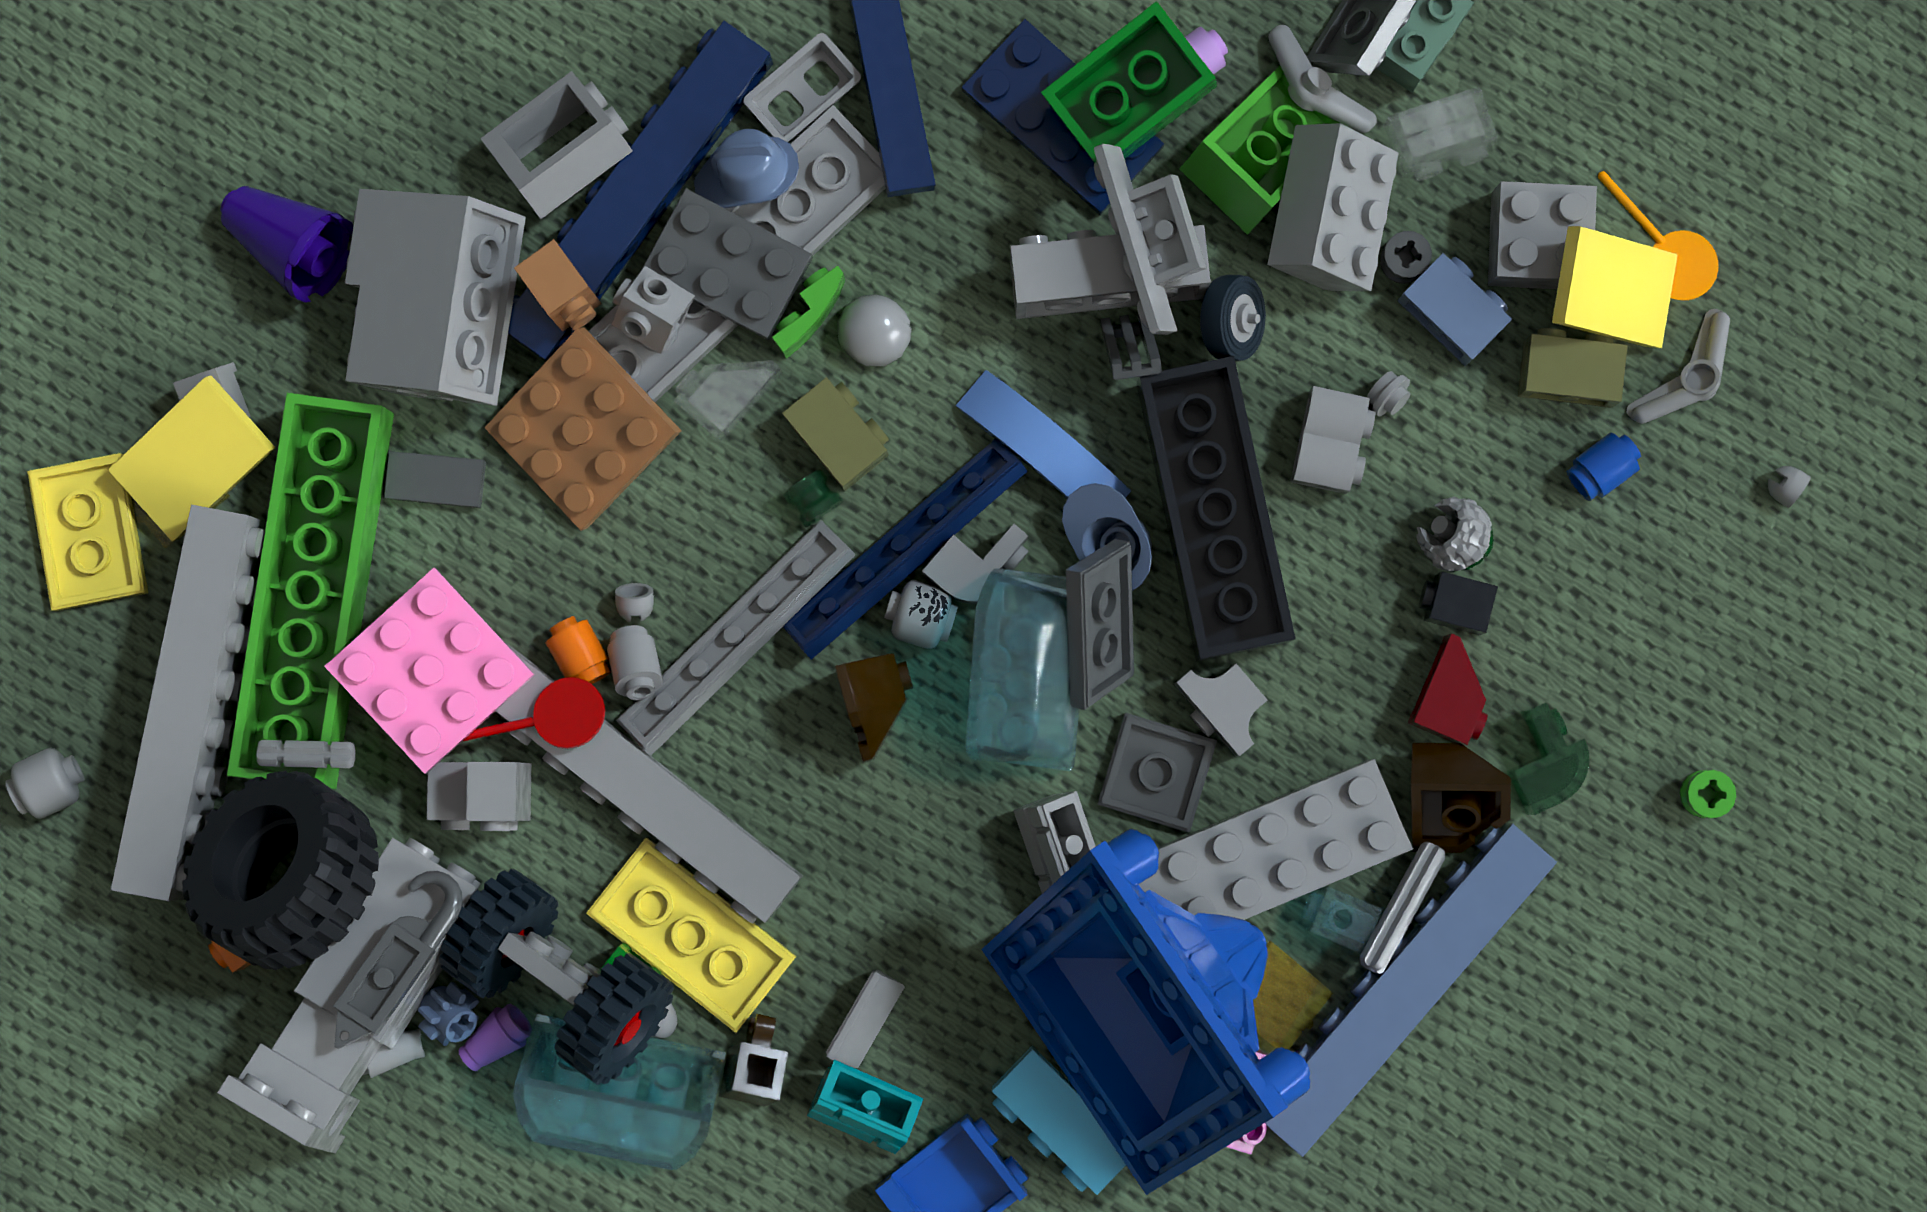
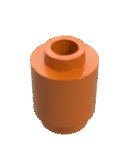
(578, 650)

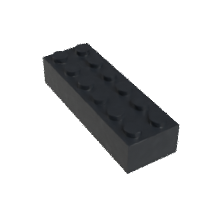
(1215, 509)

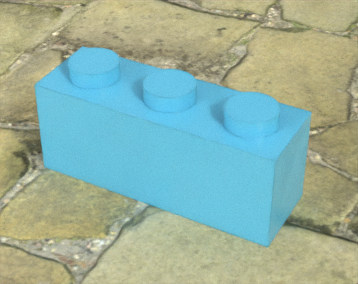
(1058, 1121)

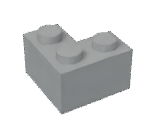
(479, 791)

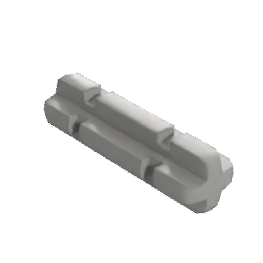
(305, 754)

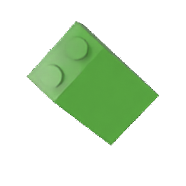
(1249, 152)

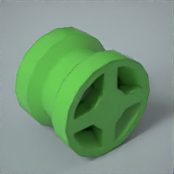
(1697, 793)

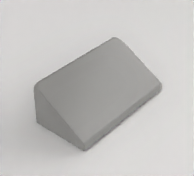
(865, 1019)

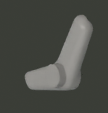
(1312, 86)
(1698, 378)

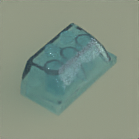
(1021, 673)
(645, 1116)

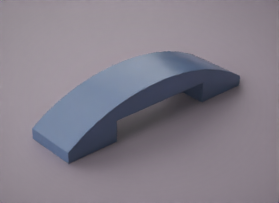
(1034, 437)

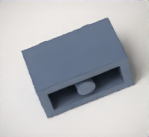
(1455, 308)

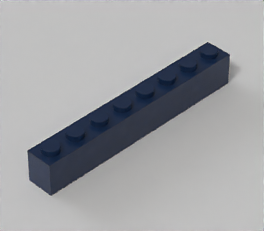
(651, 176)

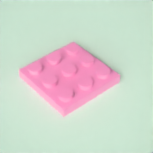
(429, 670)

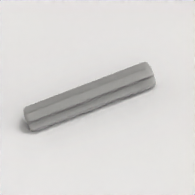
(1402, 907)

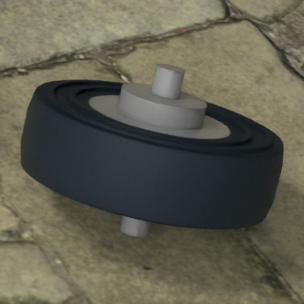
(1233, 317)

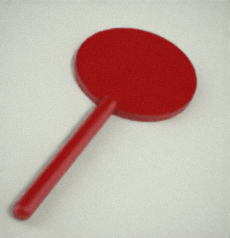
(564, 715)

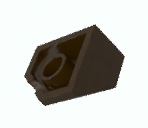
(874, 698)
(1455, 796)

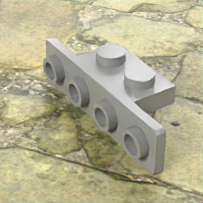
(1154, 233)

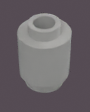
(634, 662)

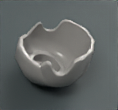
(873, 330)

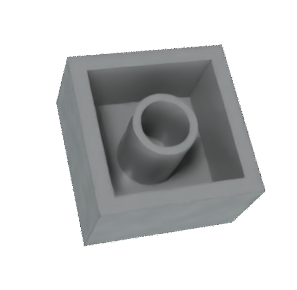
(1531, 230)

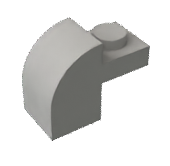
(964, 573)

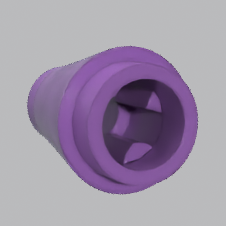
(496, 1037)

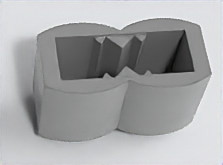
(1332, 439)

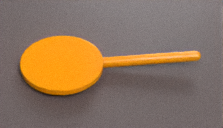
(1696, 258)

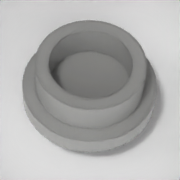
(1389, 394)

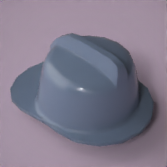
(747, 170)
(1099, 515)

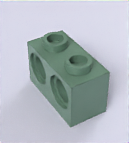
(1422, 39)

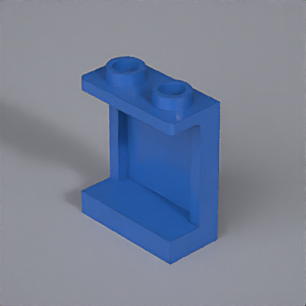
(956, 1174)

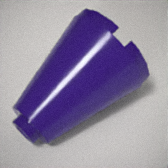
(289, 239)

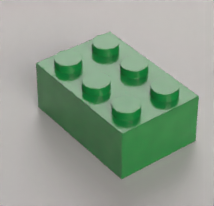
(1131, 85)

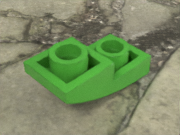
(819, 297)

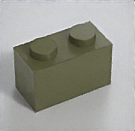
(1572, 369)
(837, 433)

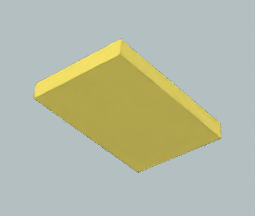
(1614, 287)
(191, 457)
(86, 533)

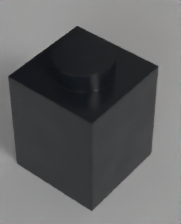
(1458, 602)

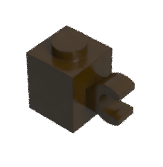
(753, 1069)

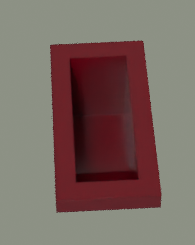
(1451, 696)

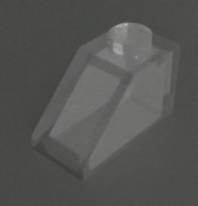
(724, 393)

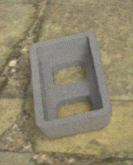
(790, 78)

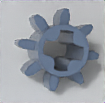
(448, 1014)

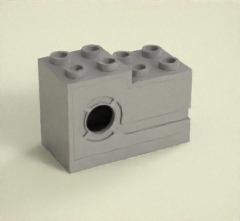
(432, 294)

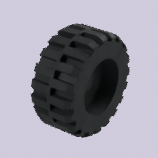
(313, 897)

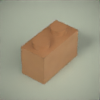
(558, 287)

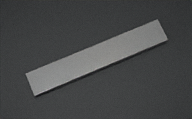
(736, 637)

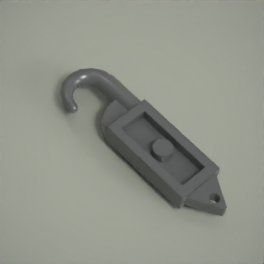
(395, 964)

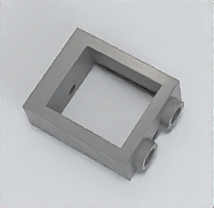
(573, 164)

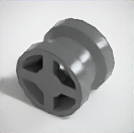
(1402, 266)

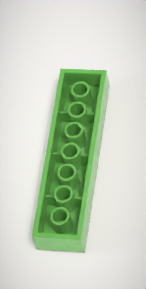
(311, 577)

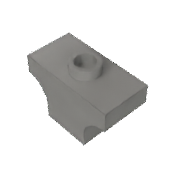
(1223, 705)

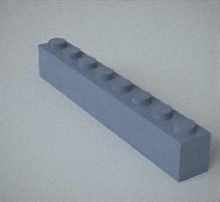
(1416, 977)

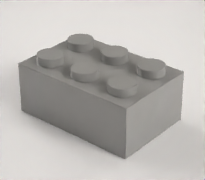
(1333, 207)

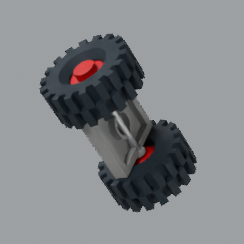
(613, 1006)

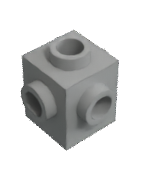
(651, 309)

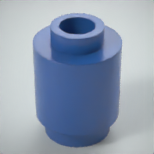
(1604, 466)

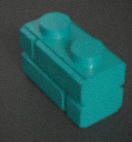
(865, 1107)

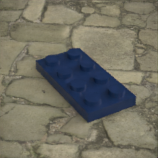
(1010, 93)

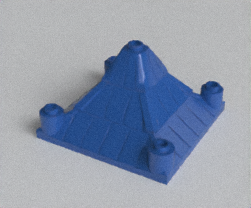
(1147, 1010)

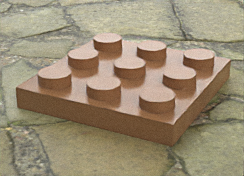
(582, 428)

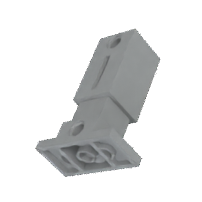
(305, 1080)

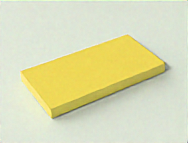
(691, 935)

